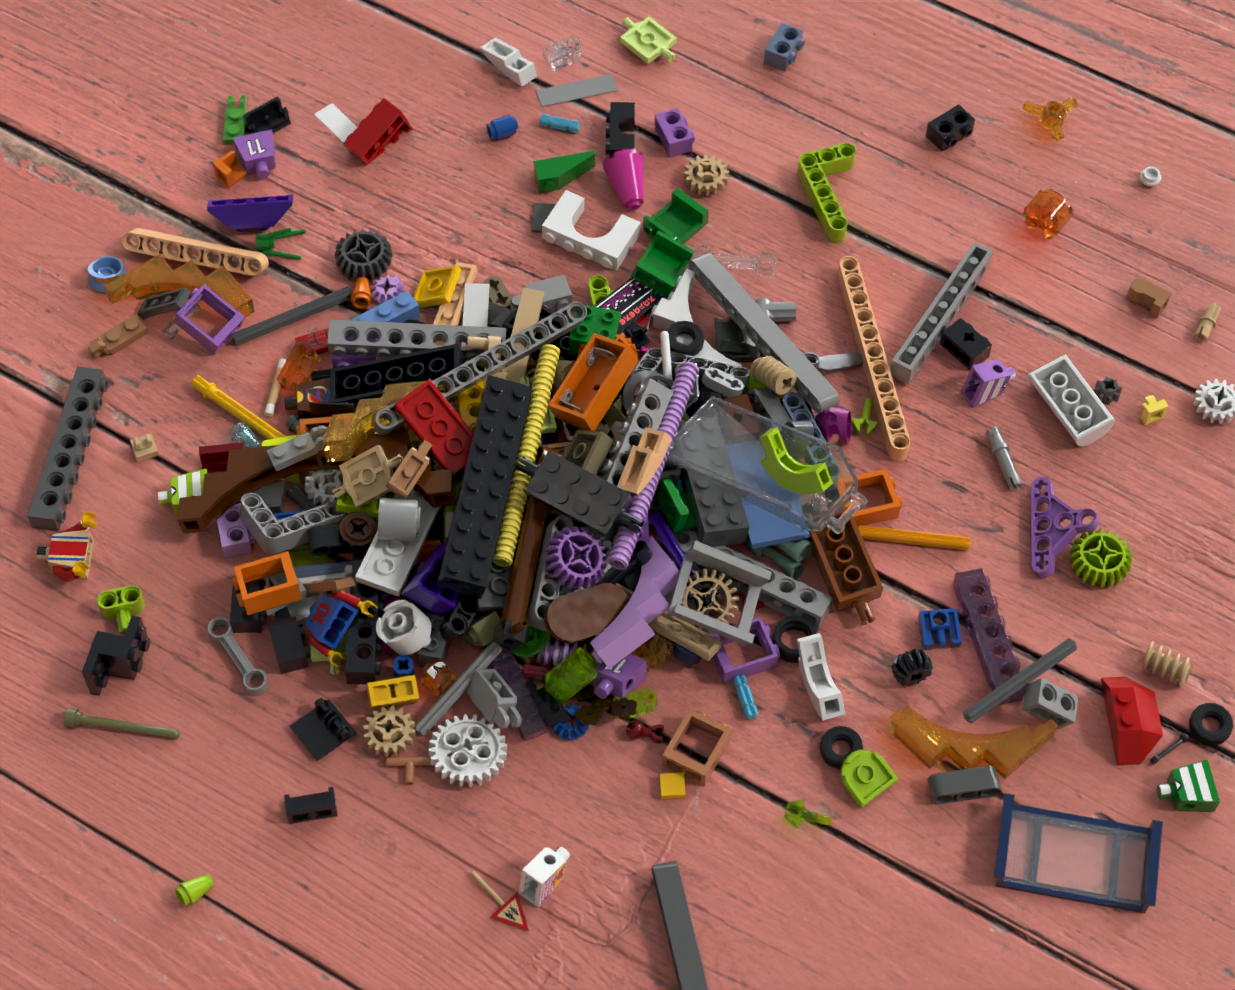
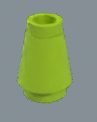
(193, 889)

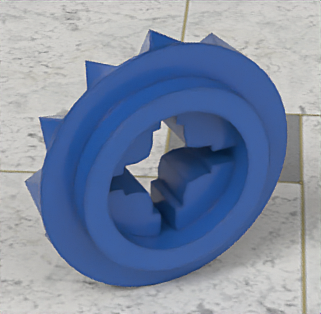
(565, 730)

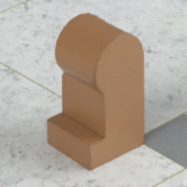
(1149, 295)

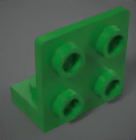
(598, 321)
(675, 507)

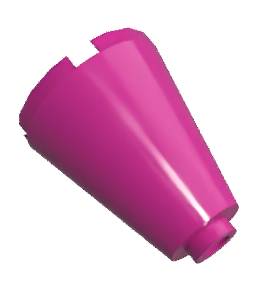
(627, 177)

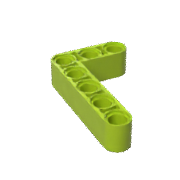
(812, 172)

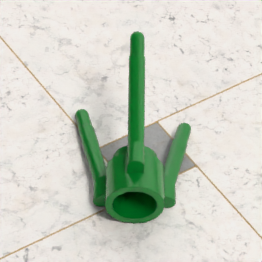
(266, 242)

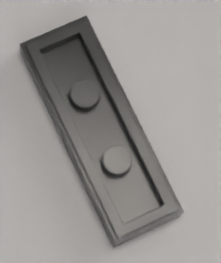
(163, 303)

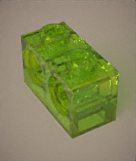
(571, 675)

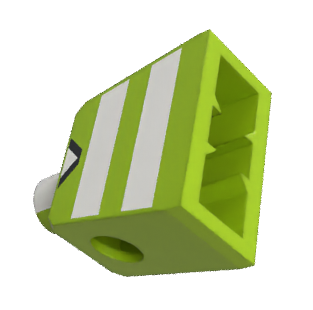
(183, 486)

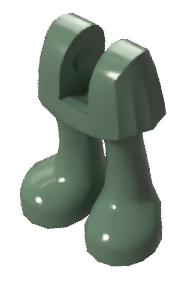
(791, 566)

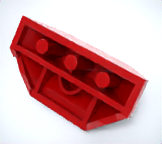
(1131, 719)

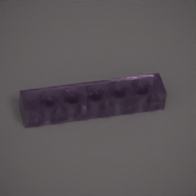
(977, 583)

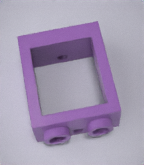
(218, 304)
(770, 650)

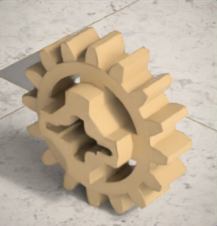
(706, 175)
(398, 736)

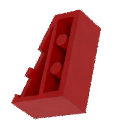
(377, 131)

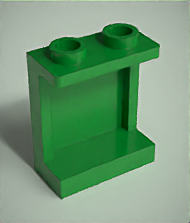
(678, 218)
(662, 264)

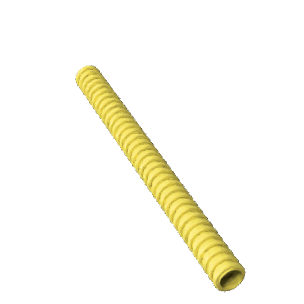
(528, 448)

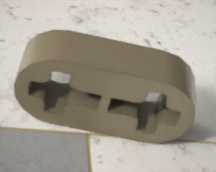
(501, 292)

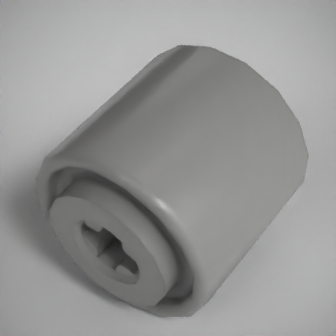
(398, 519)

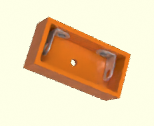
(601, 364)

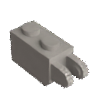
(556, 293)
(494, 698)

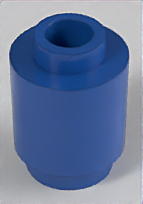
(502, 127)

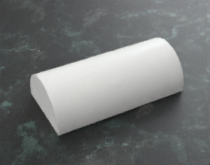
(1072, 401)

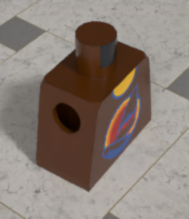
(308, 392)

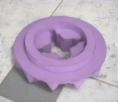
(377, 288)

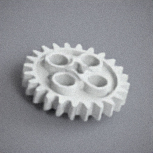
(467, 750)

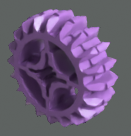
(589, 571)

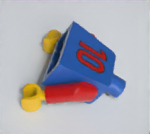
(330, 620)

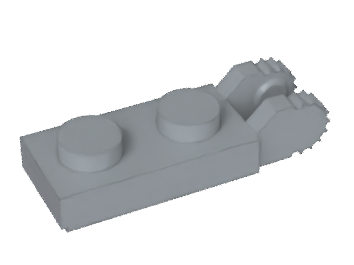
(297, 448)

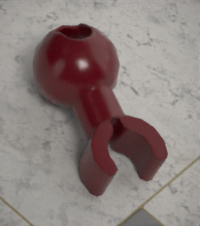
(637, 730)

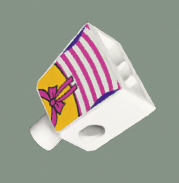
(543, 875)

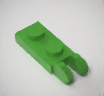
(234, 121)

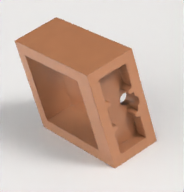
(691, 768)

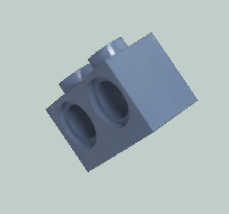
(784, 47)

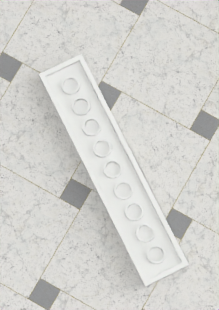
(389, 561)

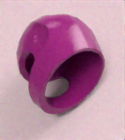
(835, 421)

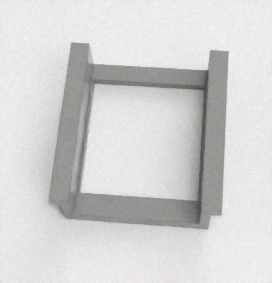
(732, 567)

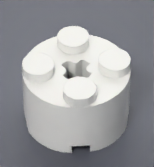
(404, 627)

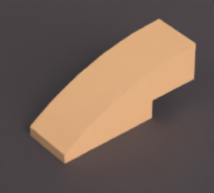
(644, 460)

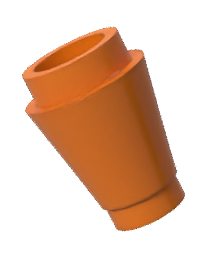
(361, 293)

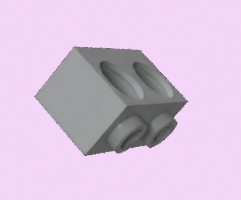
(1050, 702)

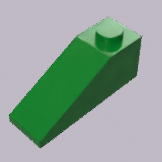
(559, 171)

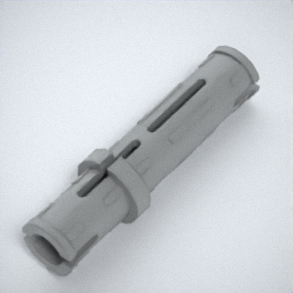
(1001, 452)

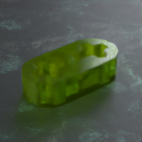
(642, 707)

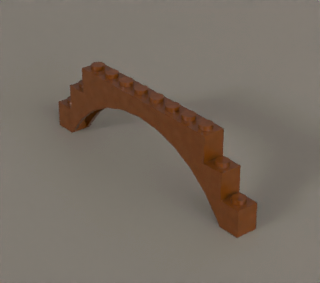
(252, 469)

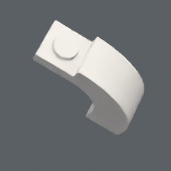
(817, 679)

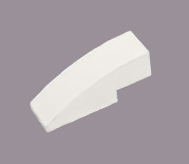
(509, 61)

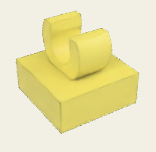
(1153, 410)

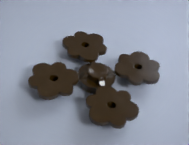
(593, 713)

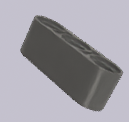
(964, 785)

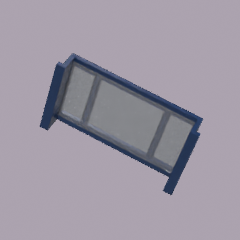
(1078, 857)

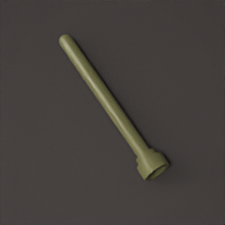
(75, 718)

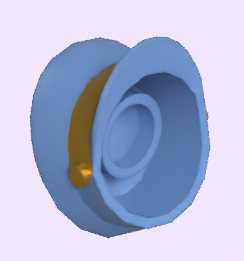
(104, 271)

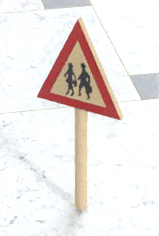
(509, 912)

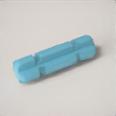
(559, 123)
(745, 697)

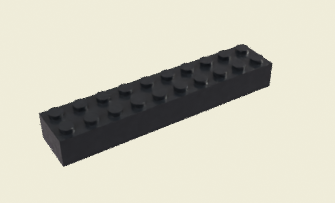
(484, 487)

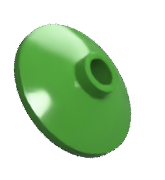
(534, 642)

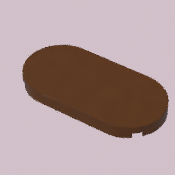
(584, 612)

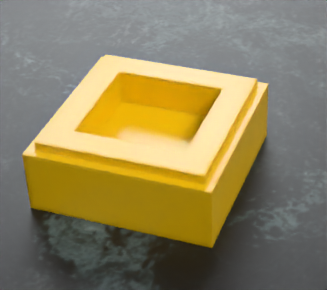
(672, 785)

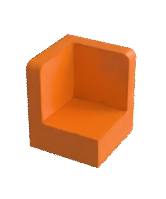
(228, 169)

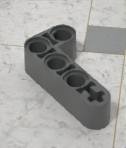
(767, 404)

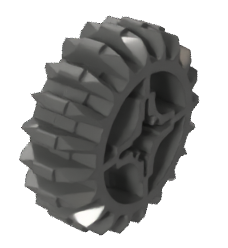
(363, 254)

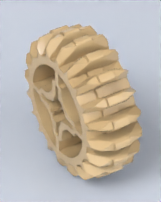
(717, 583)

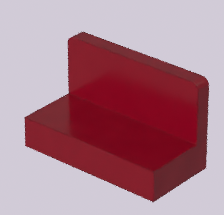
(215, 457)

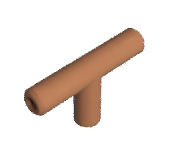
(409, 763)

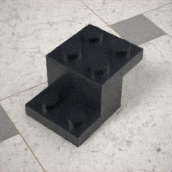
(115, 655)

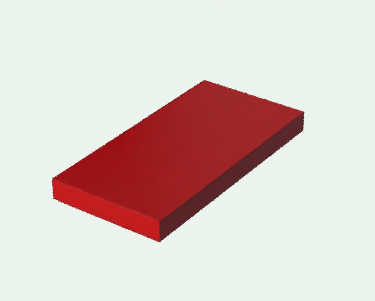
(438, 423)

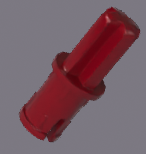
(535, 671)

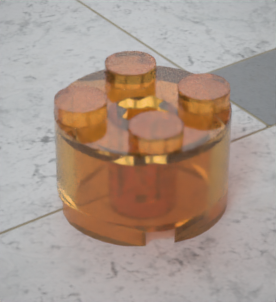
(1047, 213)

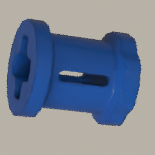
(405, 665)

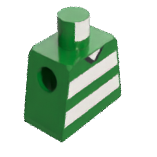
(1191, 788)

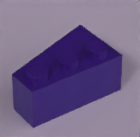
(423, 589)

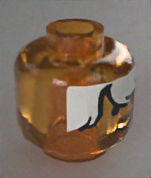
(437, 678)

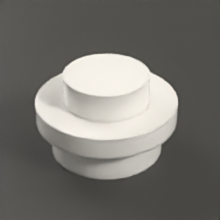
(1150, 176)

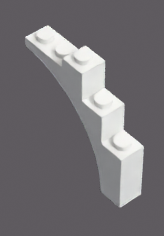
(676, 310)

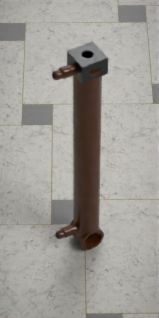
(513, 627)

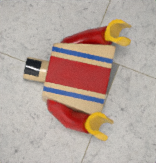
(71, 550)

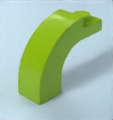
(787, 471)

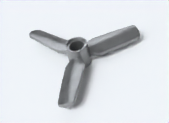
(834, 362)

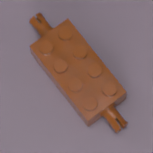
(847, 568)

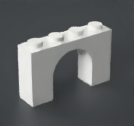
(607, 250)

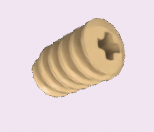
(773, 374)
(1167, 664)

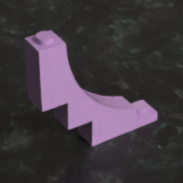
(647, 603)

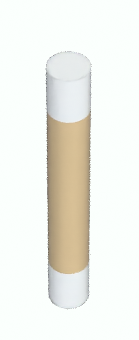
(275, 389)

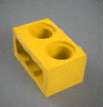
(392, 692)

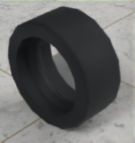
(790, 623)

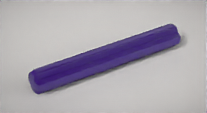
(668, 539)

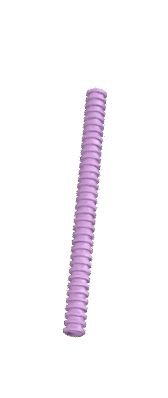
(626, 538)

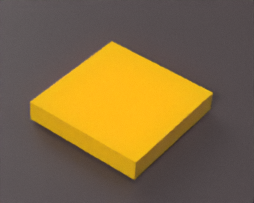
(437, 286)

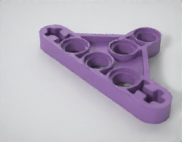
(1054, 534)

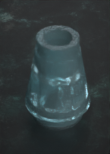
(242, 433)

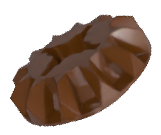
(358, 520)

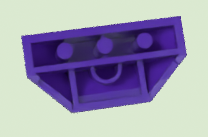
(250, 212)

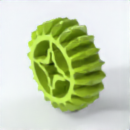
(1110, 552)

